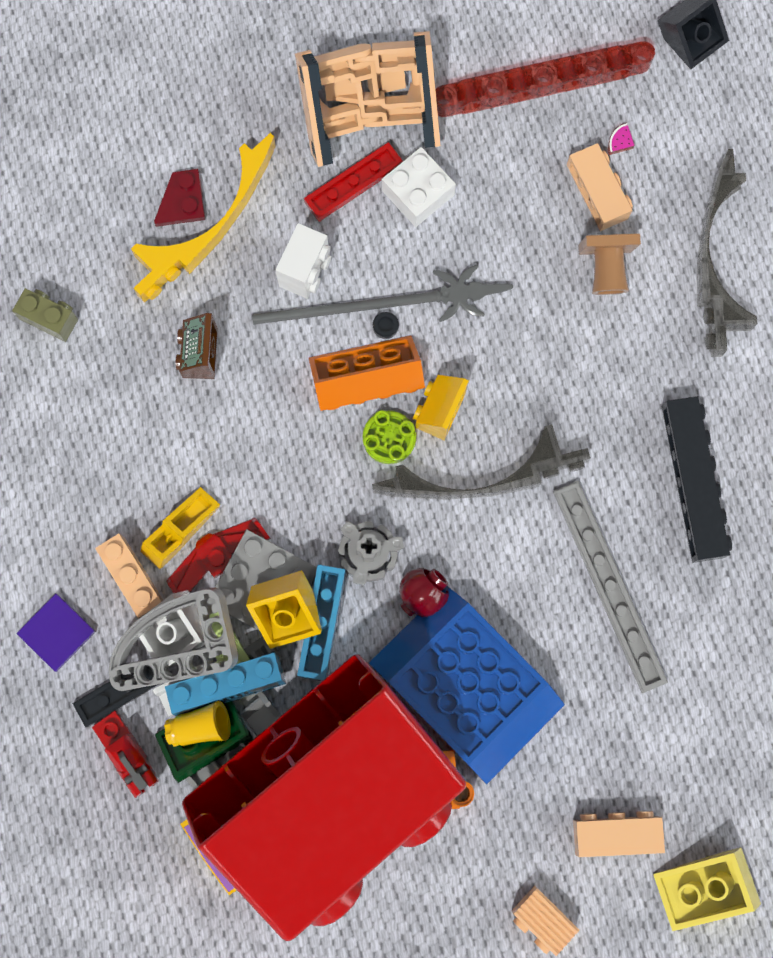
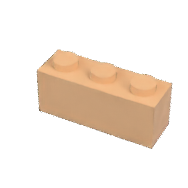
(599, 186)
(129, 575)
(618, 834)

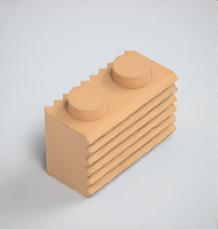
(545, 921)

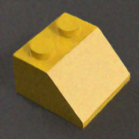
(441, 405)
(284, 609)

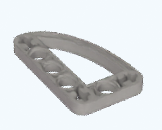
(214, 645)

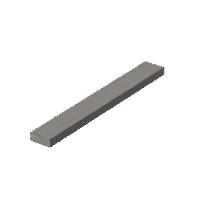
(610, 587)

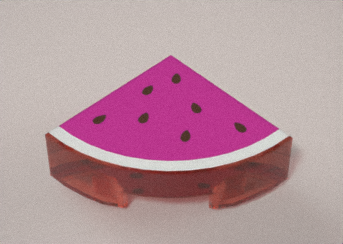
(620, 140)

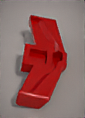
(211, 555)

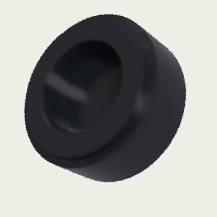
(385, 325)

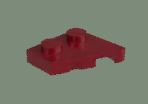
(181, 200)

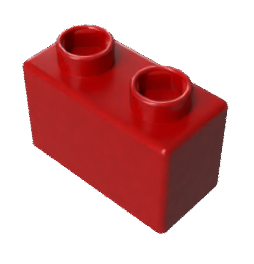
(323, 800)

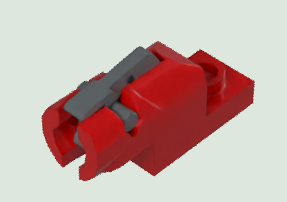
(125, 754)

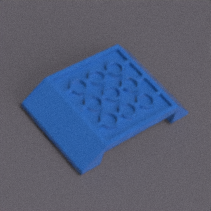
(468, 685)

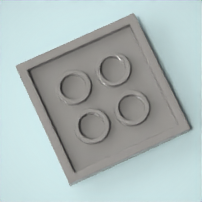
(254, 563)

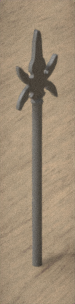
(457, 293)

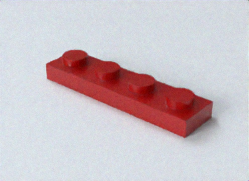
(352, 182)

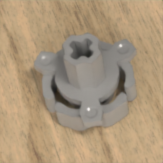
(368, 562)

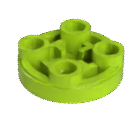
(389, 437)

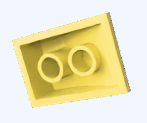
(707, 890)

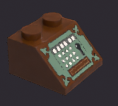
(198, 347)

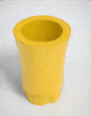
(199, 726)

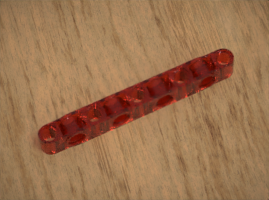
(562, 76)

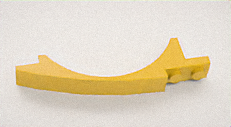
(166, 261)

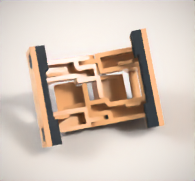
(384, 70)

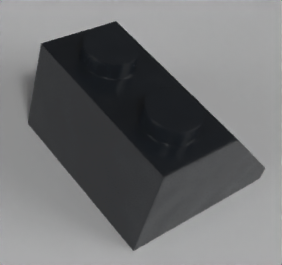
(694, 30)

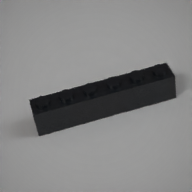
(696, 479)

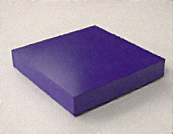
(56, 632)

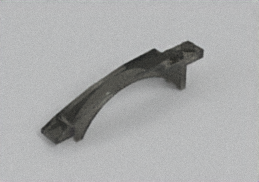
(722, 310)
(544, 461)

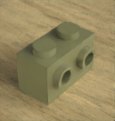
(45, 314)

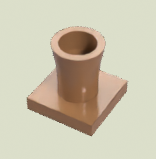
(609, 260)

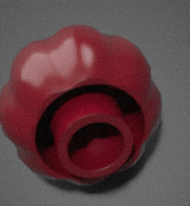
(423, 592)

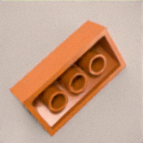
(367, 373)

